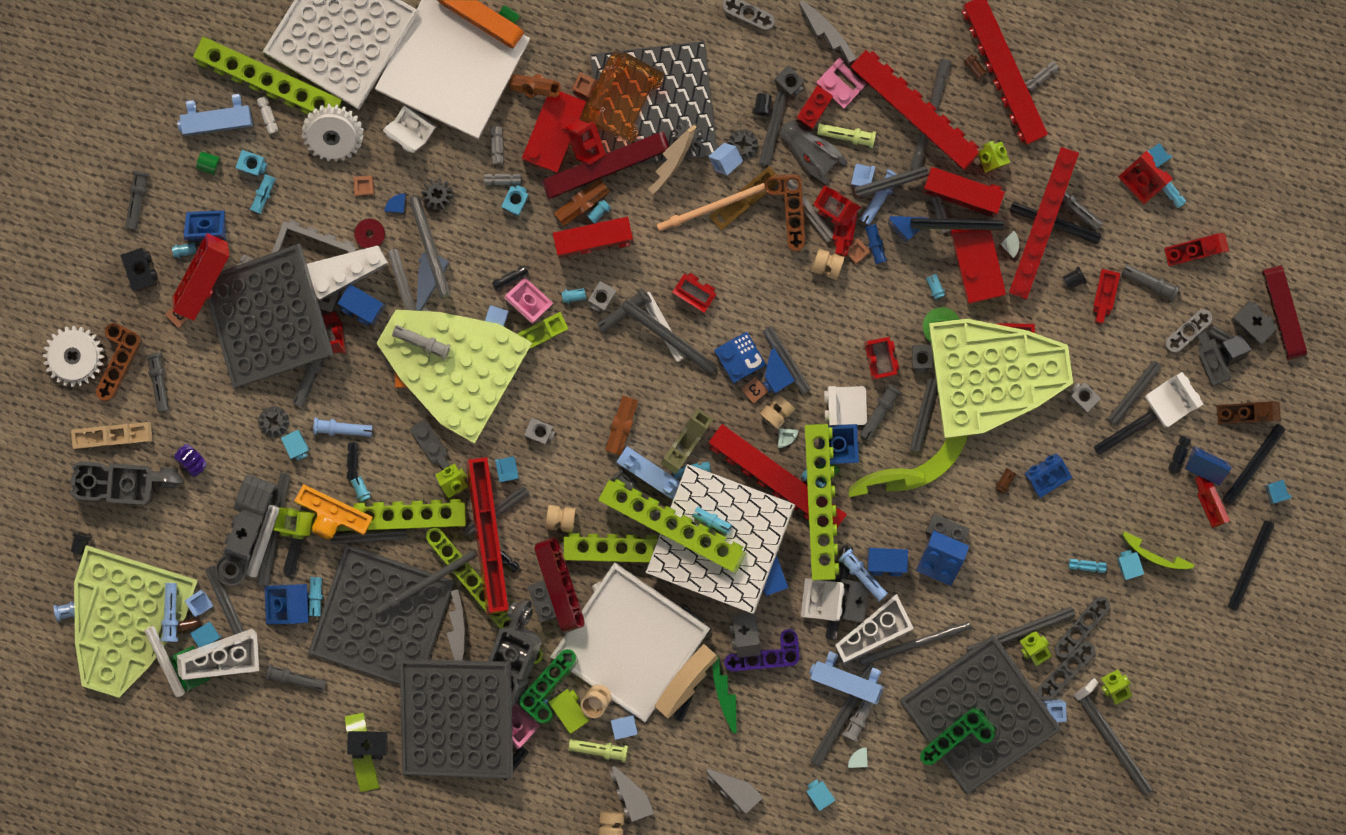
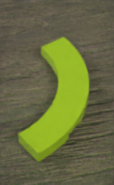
(935, 466)

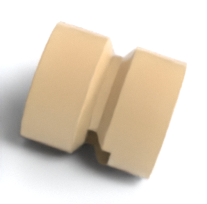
(827, 264)
(769, 412)
(560, 518)
(596, 701)
(611, 823)

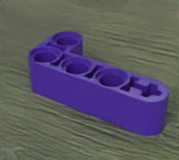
(761, 663)

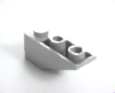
(742, 792)
(635, 798)

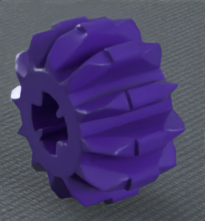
(190, 460)

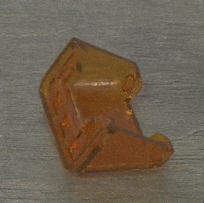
(621, 95)

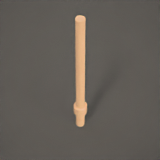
(677, 220)

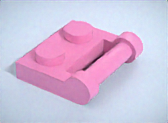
(834, 85)

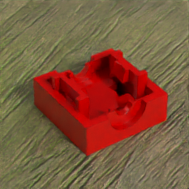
(1140, 182)

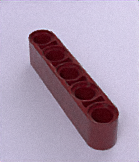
(1285, 311)
(559, 585)

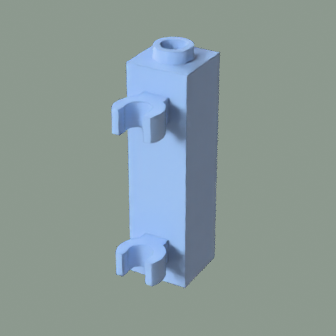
(215, 120)
(649, 472)
(847, 682)

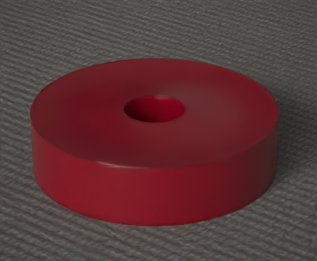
(366, 225)

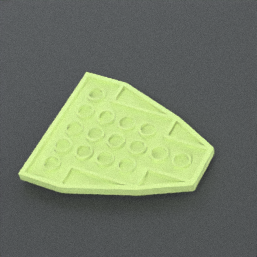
(993, 373)
(470, 380)
(112, 609)

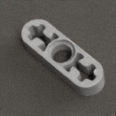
(763, 15)
(1174, 336)

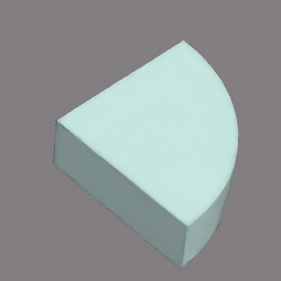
(1011, 244)
(786, 437)
(858, 758)

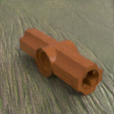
(534, 85)
(581, 202)
(621, 425)

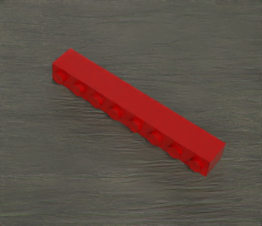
(1005, 71)
(915, 110)
(1043, 222)
(768, 472)
(487, 536)

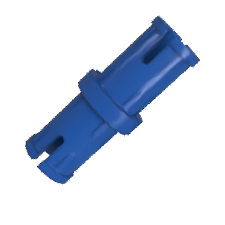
(875, 244)

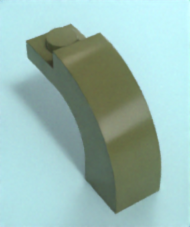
(686, 441)

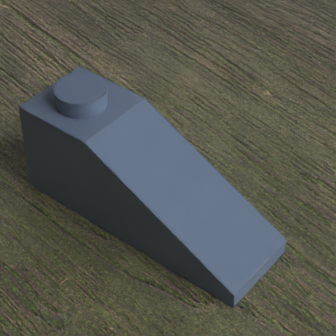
(426, 281)

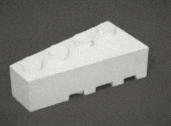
(339, 271)
(877, 630)
(222, 657)

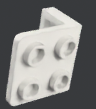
(410, 129)
(1173, 399)
(846, 405)
(822, 599)

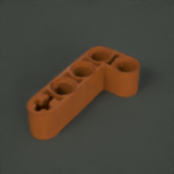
(791, 212)
(115, 364)

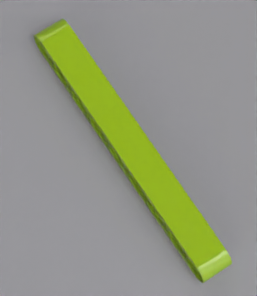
(464, 575)

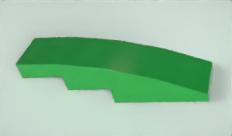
(726, 700)

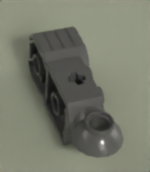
(120, 482)
(252, 504)
(518, 647)

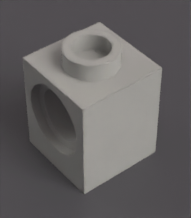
(601, 288)
(1092, 399)
(533, 425)

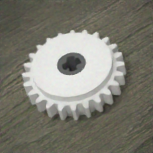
(332, 133)
(73, 342)

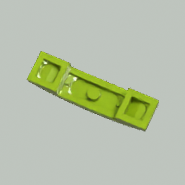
(545, 330)
(911, 477)
(1134, 542)
(364, 767)

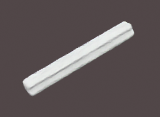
(655, 312)
(262, 541)
(164, 661)

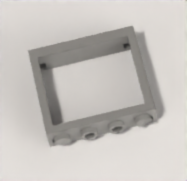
(313, 233)

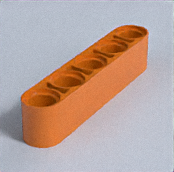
(486, 20)

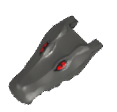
(813, 152)

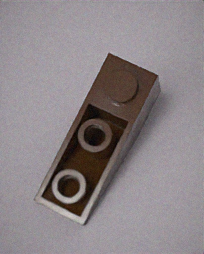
(1248, 412)

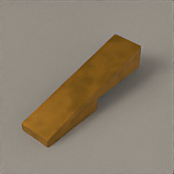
(734, 210)

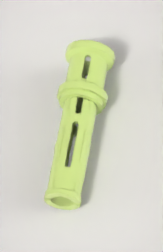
(823, 131)
(608, 750)

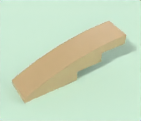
(674, 157)
(111, 435)
(682, 685)

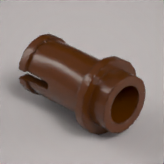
(974, 66)
(1005, 481)
(189, 625)

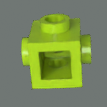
(993, 156)
(452, 480)
(1035, 648)
(1116, 686)

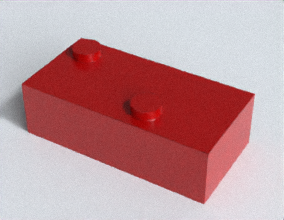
(549, 137)
(964, 191)
(593, 237)
(977, 265)
(200, 277)

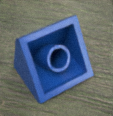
(204, 222)
(902, 226)
(843, 443)
(1207, 466)

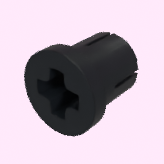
(762, 105)
(1075, 278)
(79, 542)

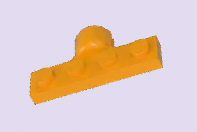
(331, 513)

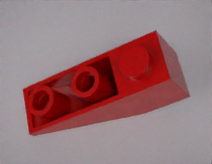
(1196, 249)

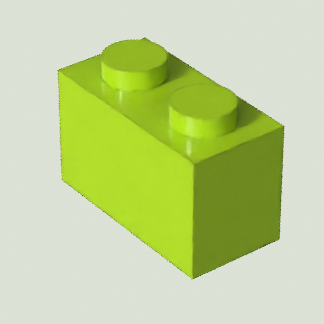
(569, 710)

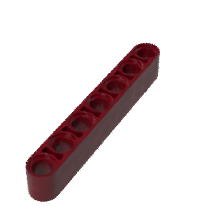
(605, 166)

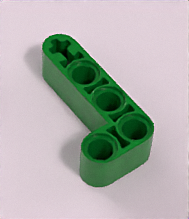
(552, 683)
(954, 739)

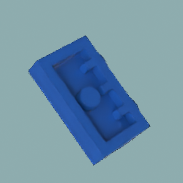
(1048, 475)

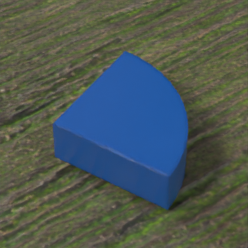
(396, 204)

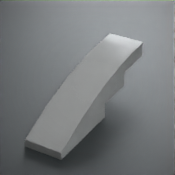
(822, 27)
(457, 637)

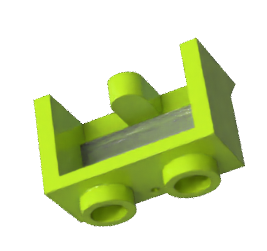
(293, 522)

